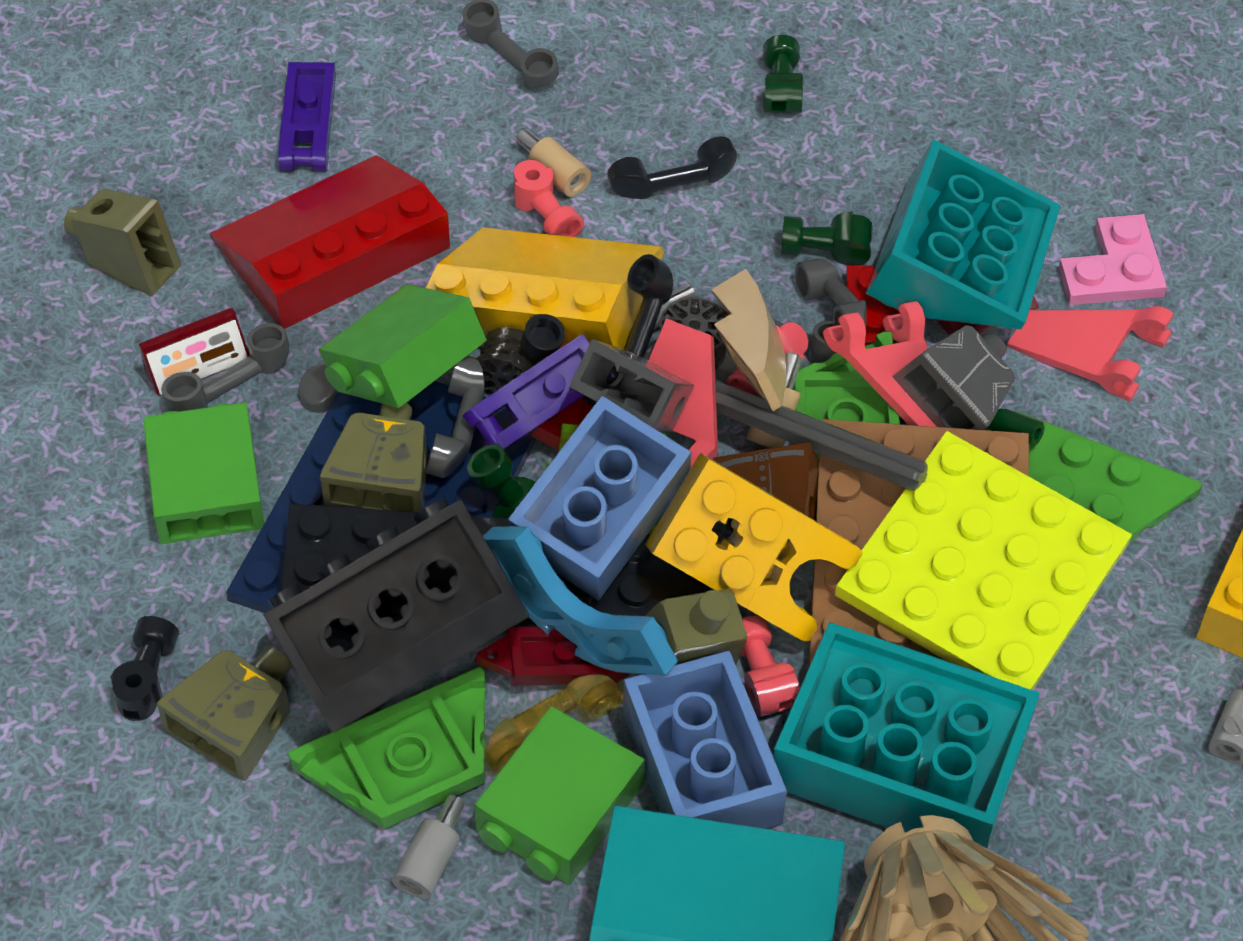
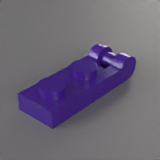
(307, 115)
(531, 397)

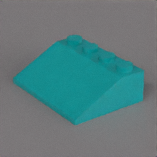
(964, 243)
(902, 735)
(714, 881)

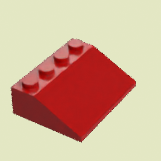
(335, 239)

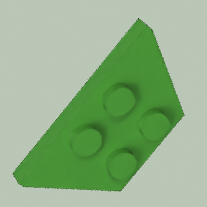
(840, 393)
(1108, 481)
(405, 753)

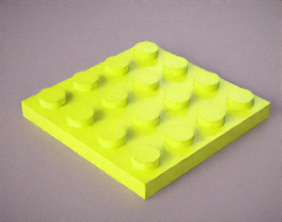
(984, 565)

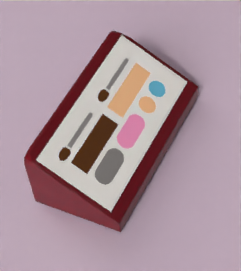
(198, 348)

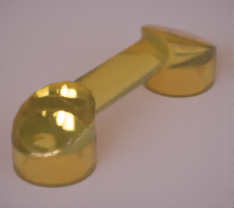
(592, 693)

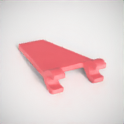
(1089, 340)
(692, 358)
(881, 363)

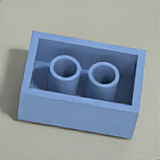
(602, 495)
(704, 744)

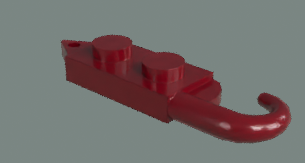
(536, 658)

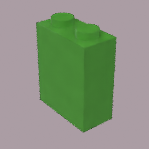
(402, 345)
(203, 473)
(558, 796)

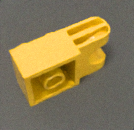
(761, 552)

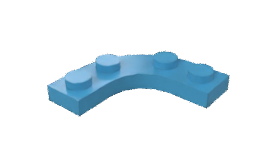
(602, 639)

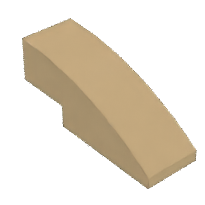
(752, 337)

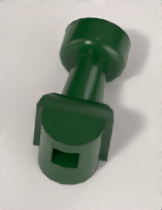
(782, 86)
(846, 238)
(492, 469)

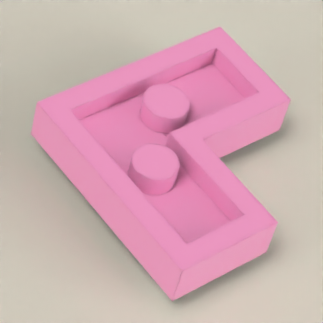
(1123, 272)

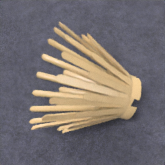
(947, 888)

